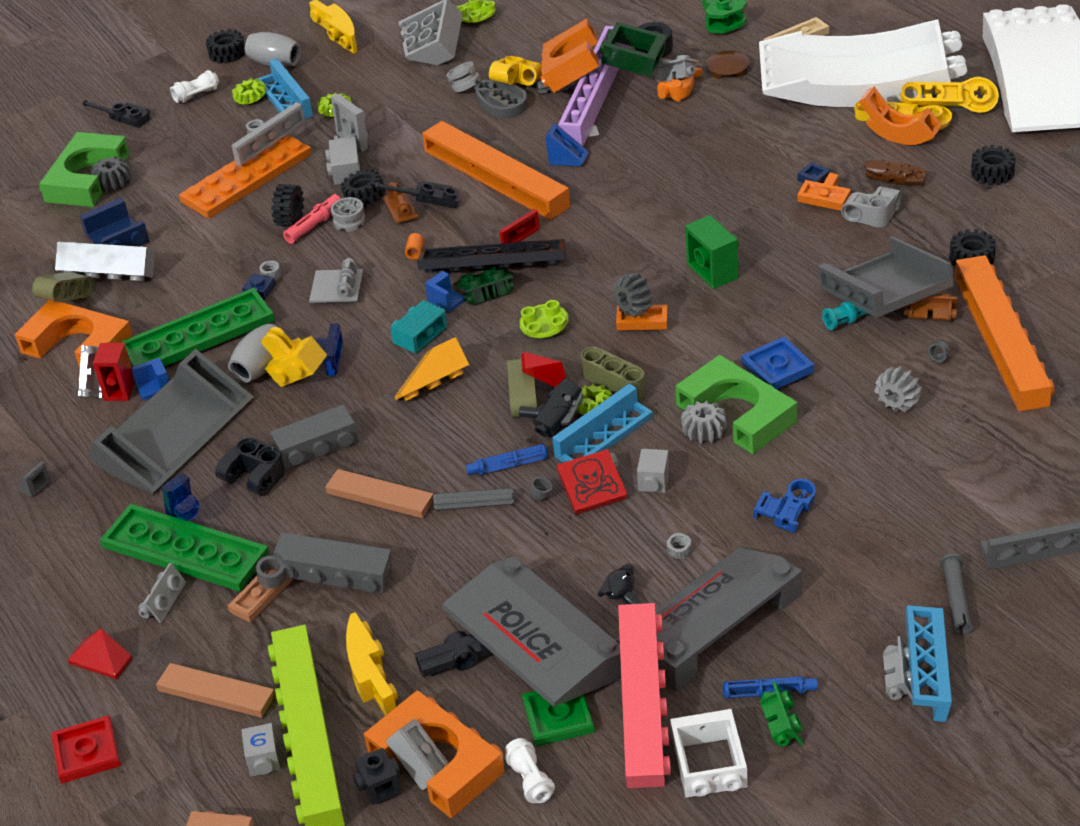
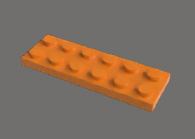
(237, 181)

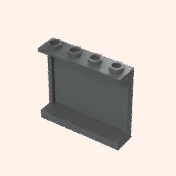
(889, 279)

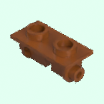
(399, 205)
(943, 307)

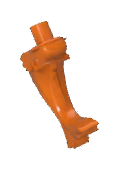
(677, 89)

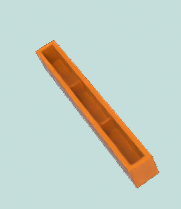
(496, 170)
(1003, 334)

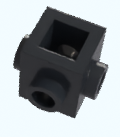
(377, 776)

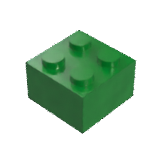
(712, 251)

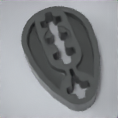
(490, 96)

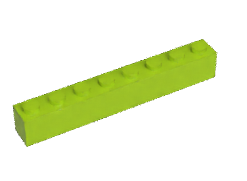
(306, 727)

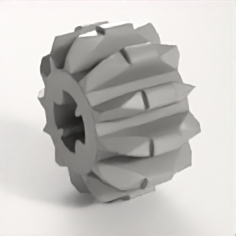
(898, 389)
(703, 422)

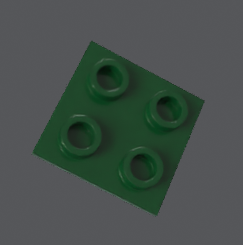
(492, 277)

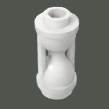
(185, 90)
(523, 760)

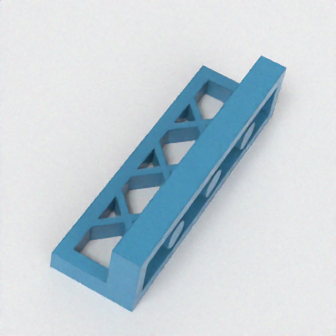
(288, 86)
(598, 421)
(935, 656)

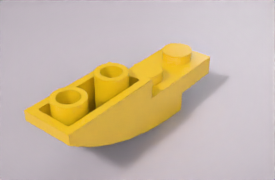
(336, 22)
(367, 665)

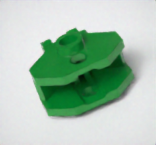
(723, 13)

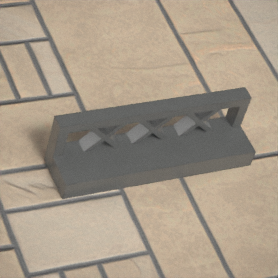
(1031, 545)

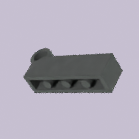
(326, 563)

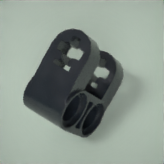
(255, 458)

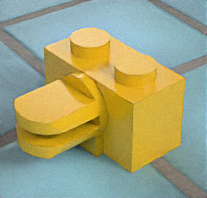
(291, 358)

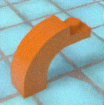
(897, 126)

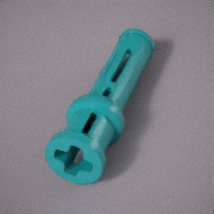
(843, 314)

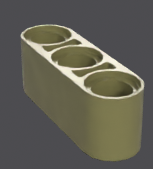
(63, 287)
(611, 371)
(521, 387)

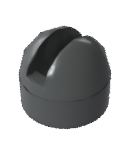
(943, 355)
(540, 488)

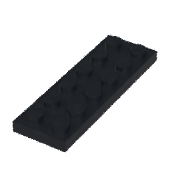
(490, 254)

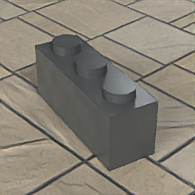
(315, 436)

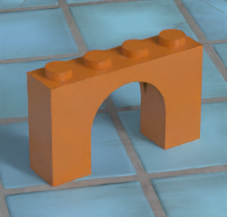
(569, 56)
(60, 320)
(469, 772)

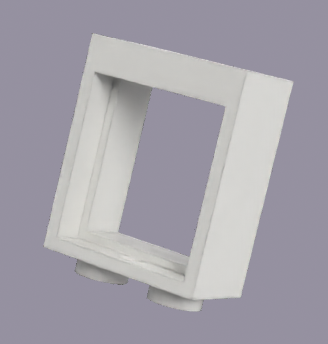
(718, 726)

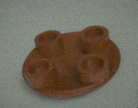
(728, 64)

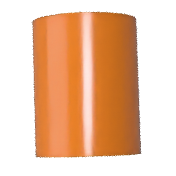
(414, 245)

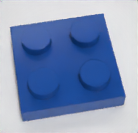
(777, 363)

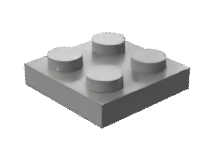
(350, 120)

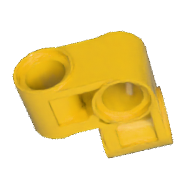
(515, 70)

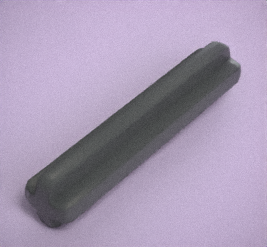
(473, 498)

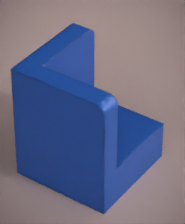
(441, 294)
(149, 378)

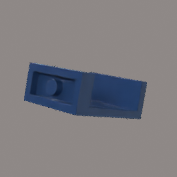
(113, 226)

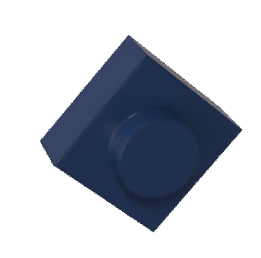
(814, 173)
(261, 283)

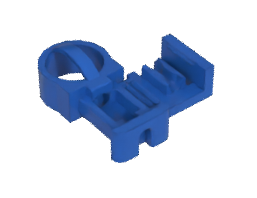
(789, 508)

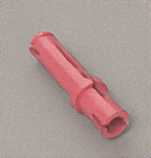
(319, 213)

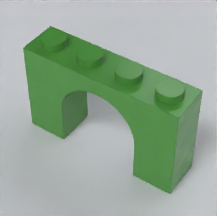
(66, 186)
(723, 380)

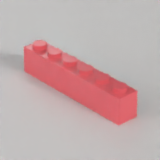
(641, 696)

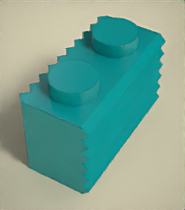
(418, 326)

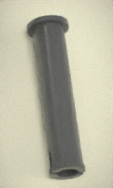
(956, 592)

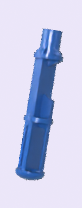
(508, 460)
(761, 686)

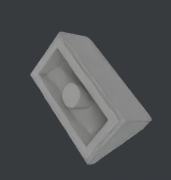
(417, 752)

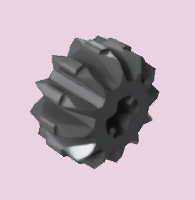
(112, 173)
(632, 294)

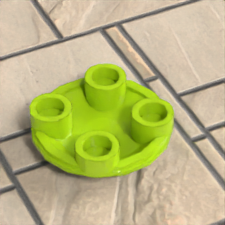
(477, 10)
(543, 319)

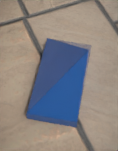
(563, 148)

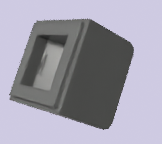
(35, 480)

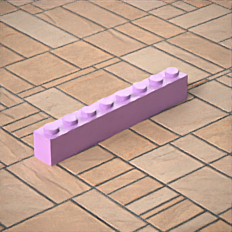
(588, 97)

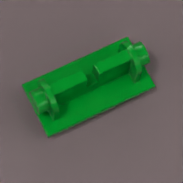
(779, 705)

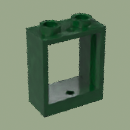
(630, 59)

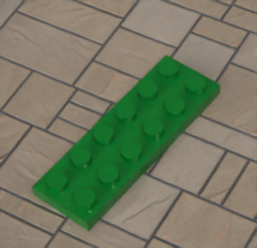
(200, 329)
(186, 545)

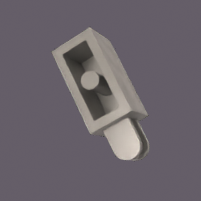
(342, 158)

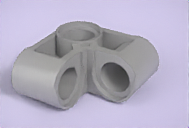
(873, 208)

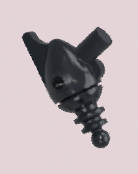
(620, 585)

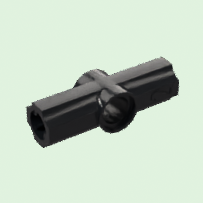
(457, 651)

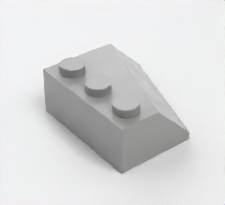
(432, 33)

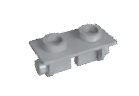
(682, 66)
(88, 380)
(163, 594)
(897, 661)

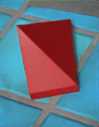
(521, 228)
(543, 368)
(101, 655)

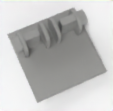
(337, 284)

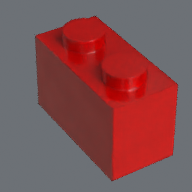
(114, 371)

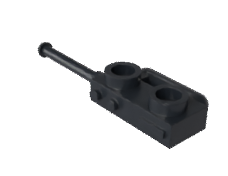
(125, 113)
(429, 193)

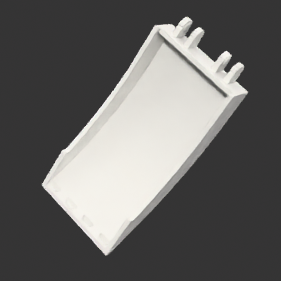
(1036, 65)
(842, 68)

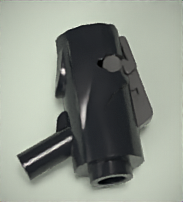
(558, 409)

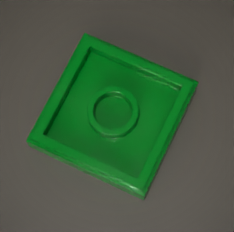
(557, 723)

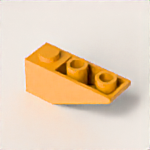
(436, 364)

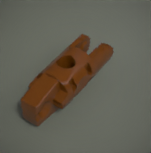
(895, 172)

